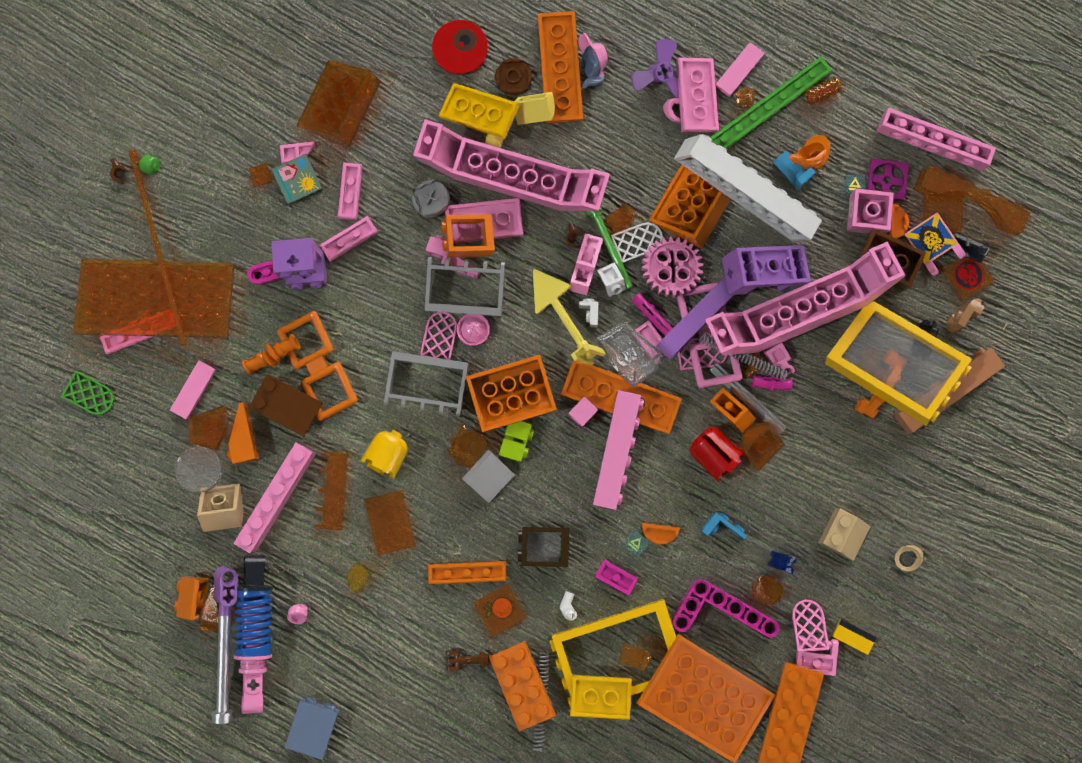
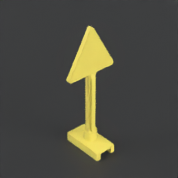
(546, 292)

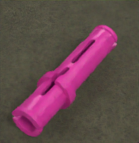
(638, 300)

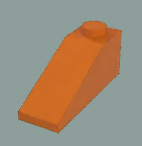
(242, 439)

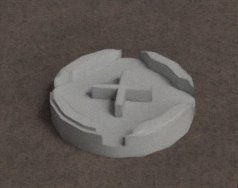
(430, 198)

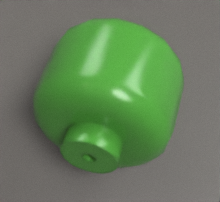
(149, 164)

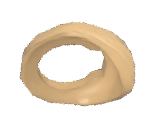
(918, 561)

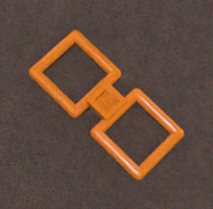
(318, 365)

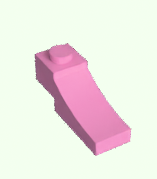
(435, 249)
(585, 264)

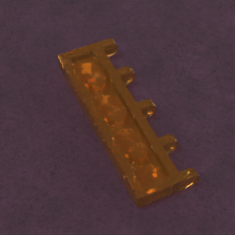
(334, 491)

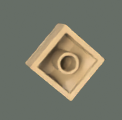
(221, 508)
(844, 533)

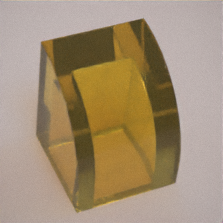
(357, 577)

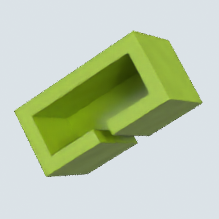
(515, 441)

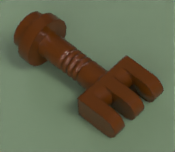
(483, 660)

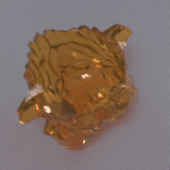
(466, 447)

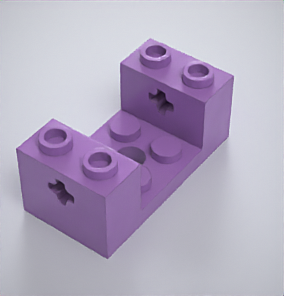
(297, 260)
(750, 268)

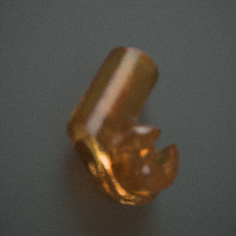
(750, 371)

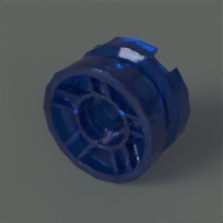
(782, 562)

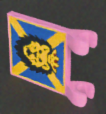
(934, 239)

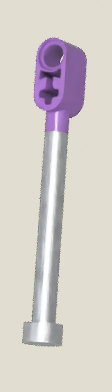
(222, 713)

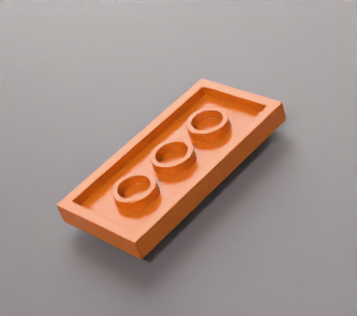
(522, 686)

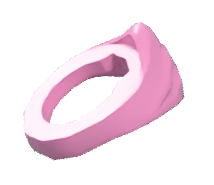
(667, 107)

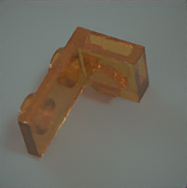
(210, 613)

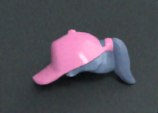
(594, 59)

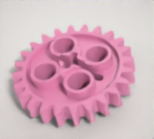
(655, 267)

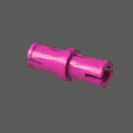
(771, 383)

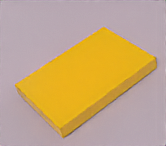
(600, 697)

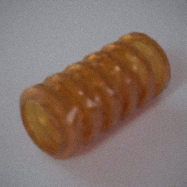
(823, 90)

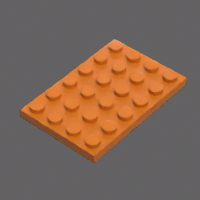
(706, 698)

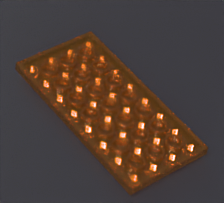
(133, 299)

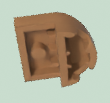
(963, 314)

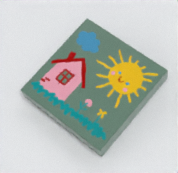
(296, 178)

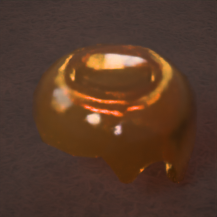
(767, 590)

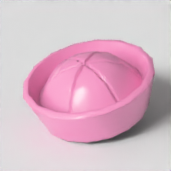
(473, 329)

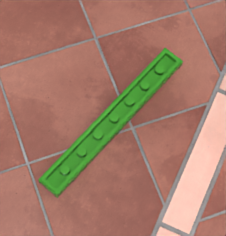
(772, 103)

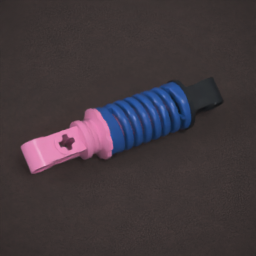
(255, 628)

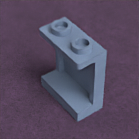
(312, 728)

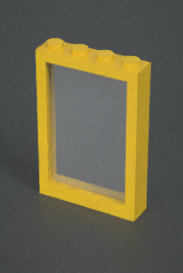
(899, 362)

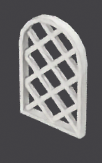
(634, 236)

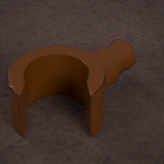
(116, 168)
(571, 235)

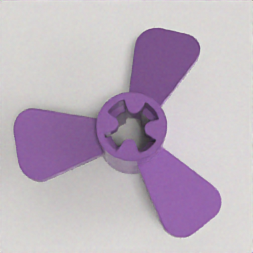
(664, 52)

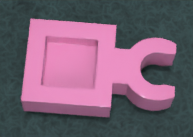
(778, 357)

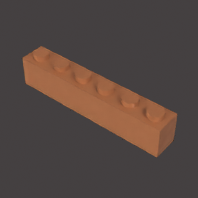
(983, 367)

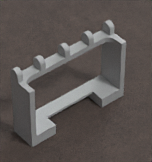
(460, 308)
(430, 361)

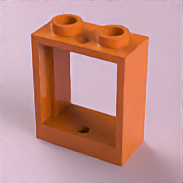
(468, 251)

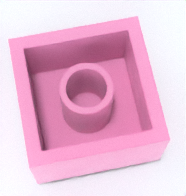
(870, 210)

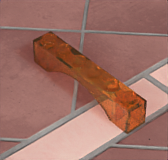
(1005, 215)

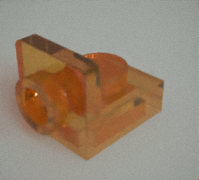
(620, 218)
(634, 656)

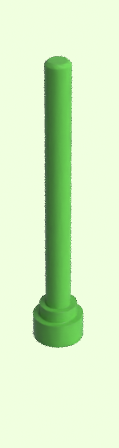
(596, 215)

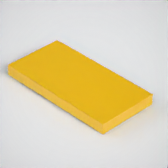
(479, 110)

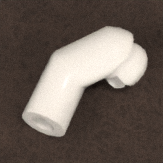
(566, 607)

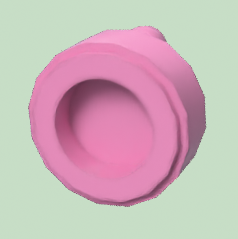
(297, 614)

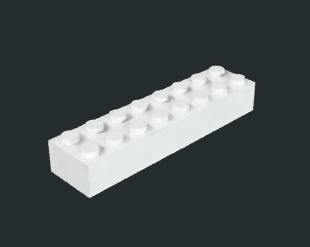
(747, 188)

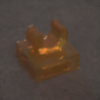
(260, 175)

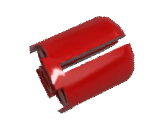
(715, 452)

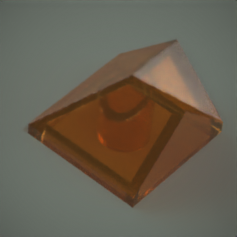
(209, 428)
(760, 444)

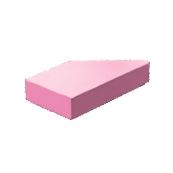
(293, 151)

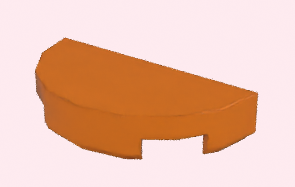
(899, 222)
(660, 534)

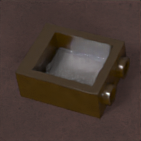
(542, 546)

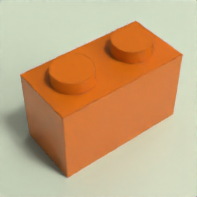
(732, 410)

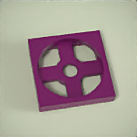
(903, 167)

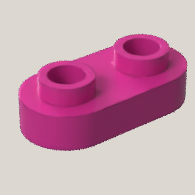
(266, 270)

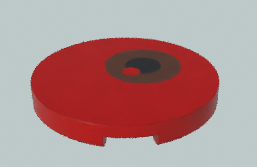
(460, 47)

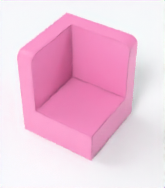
(583, 412)

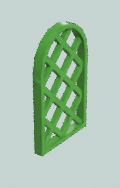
(76, 373)

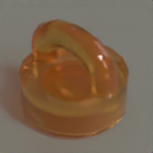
(745, 97)

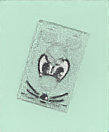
(630, 353)

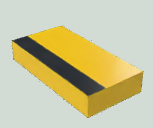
(854, 636)

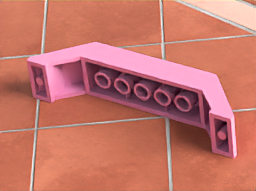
(509, 171)
(807, 305)

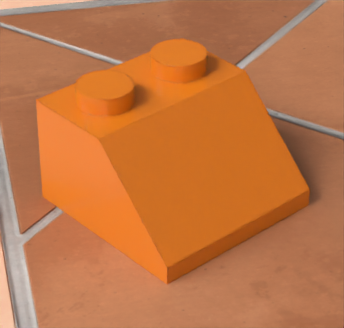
(191, 597)

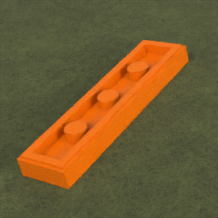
(466, 572)

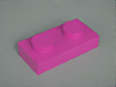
(616, 577)

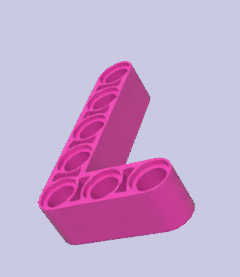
(723, 605)

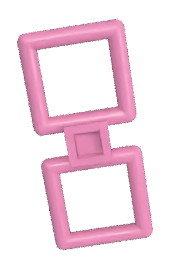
(693, 348)

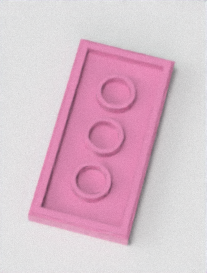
(697, 95)
(505, 219)

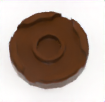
(513, 77)

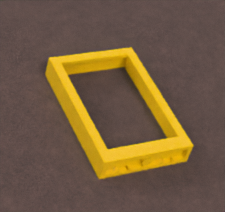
(656, 606)

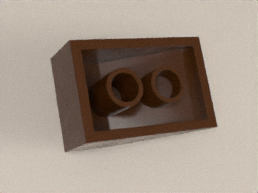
(285, 405)

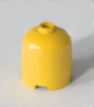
(386, 453)

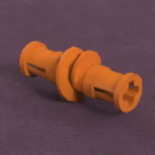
(271, 355)

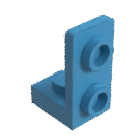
(793, 172)
(712, 526)

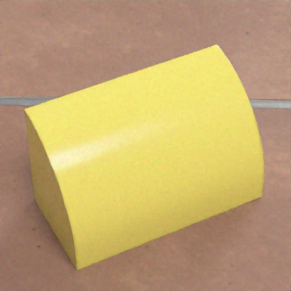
(535, 108)

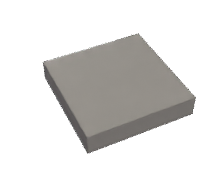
(488, 476)

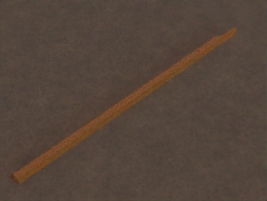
(135, 160)

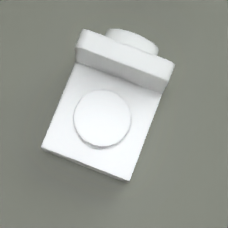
(612, 279)
(592, 315)

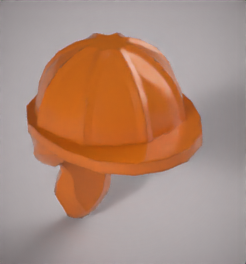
(813, 153)

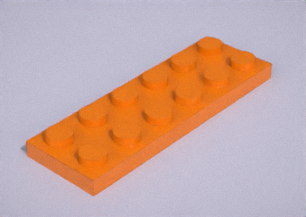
(561, 64)
(602, 388)
(791, 714)

